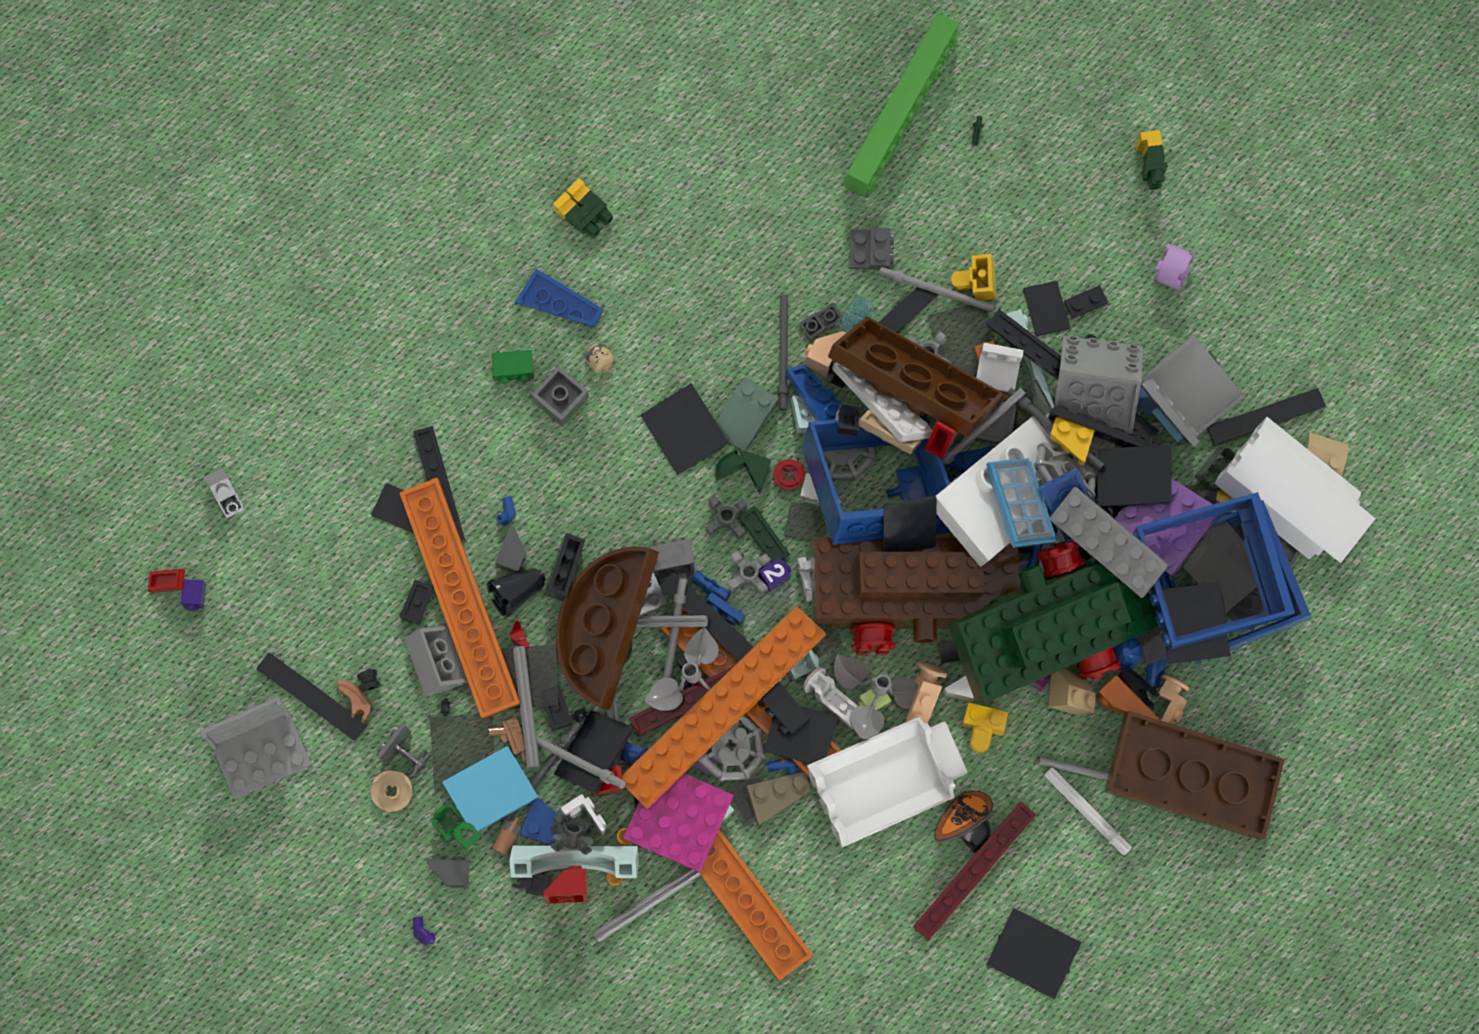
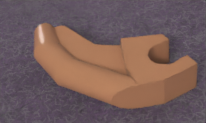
(357, 698)

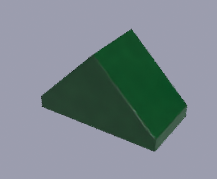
(757, 468)

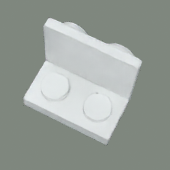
(999, 366)
(573, 810)

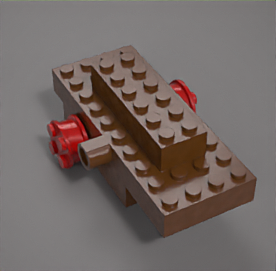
(916, 590)

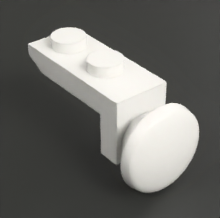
(829, 695)

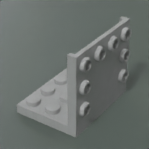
(1100, 380)
(1191, 389)
(257, 746)

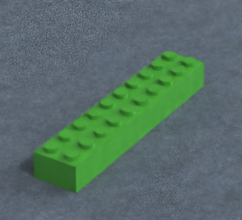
(902, 105)

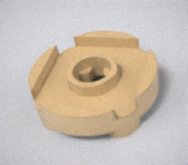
(403, 793)

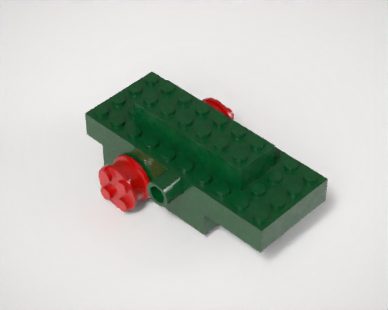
(1055, 620)

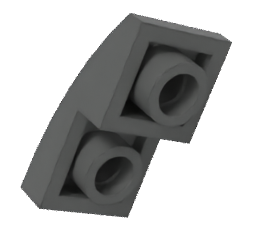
(821, 321)

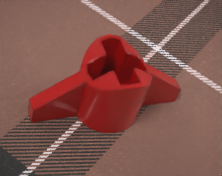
(518, 636)

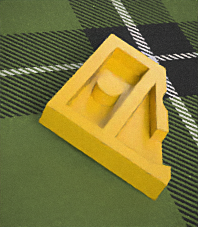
(1072, 438)

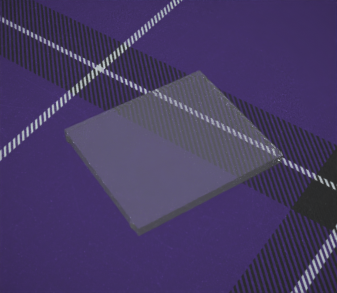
(758, 608)

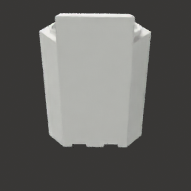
(1302, 494)
(887, 778)

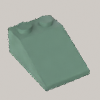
(746, 413)

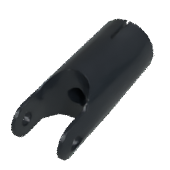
(1138, 685)

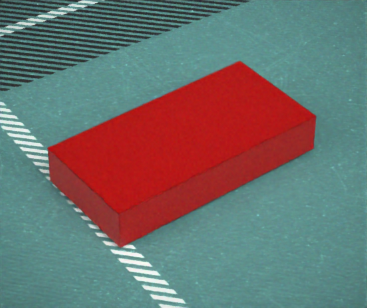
(166, 580)

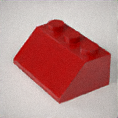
(568, 887)

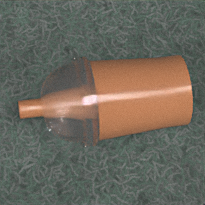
(508, 835)

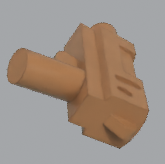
(512, 733)

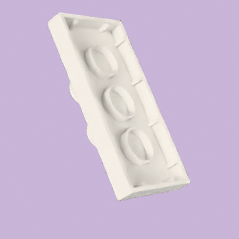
(970, 503)

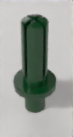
(977, 129)

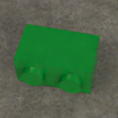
(513, 366)

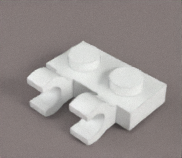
(805, 570)

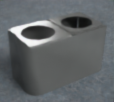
(1227, 453)

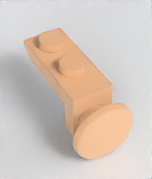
(927, 691)
(1170, 692)

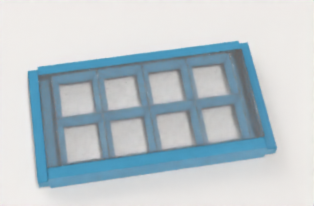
(1021, 502)

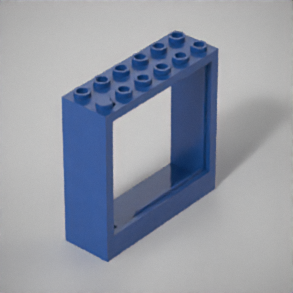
(867, 524)
(1262, 560)
(1301, 610)

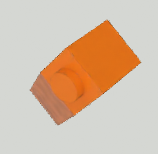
(1120, 698)

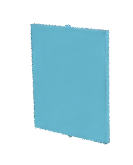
(490, 789)

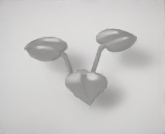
(699, 650)
(863, 720)

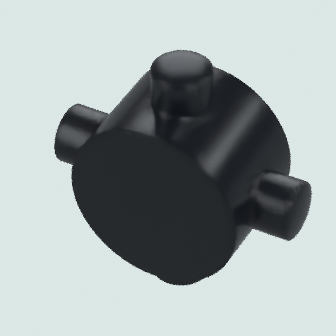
(445, 707)
(580, 715)

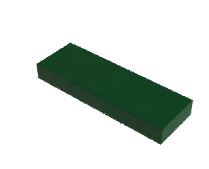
(763, 534)

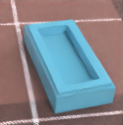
(1168, 425)

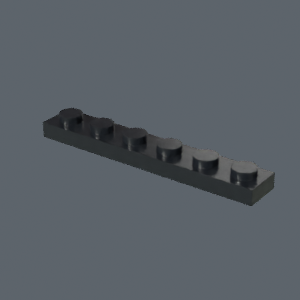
(1102, 431)

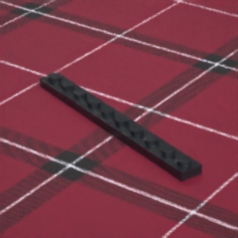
(1048, 359)

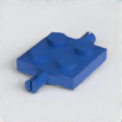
(911, 484)

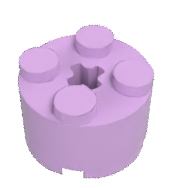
(1174, 267)

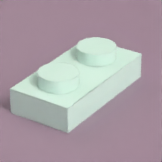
(801, 414)

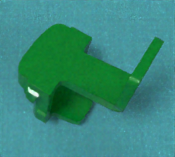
(453, 830)

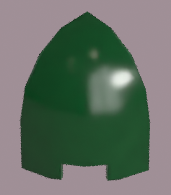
(729, 464)

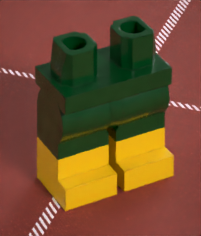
(1153, 157)
(582, 209)

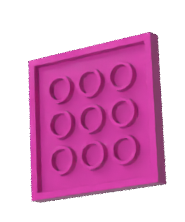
(681, 822)

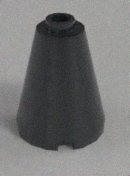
(515, 589)

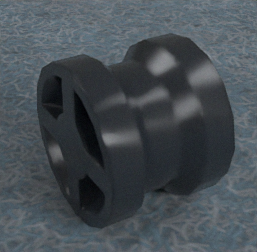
(368, 680)

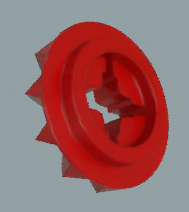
(789, 465)

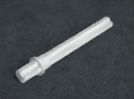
(1088, 811)

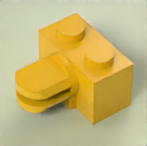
(979, 278)
(984, 723)

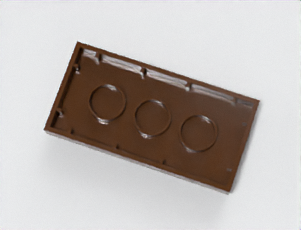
(916, 376)
(1194, 775)

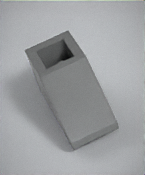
(224, 493)

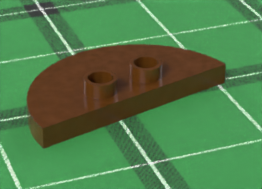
(601, 620)

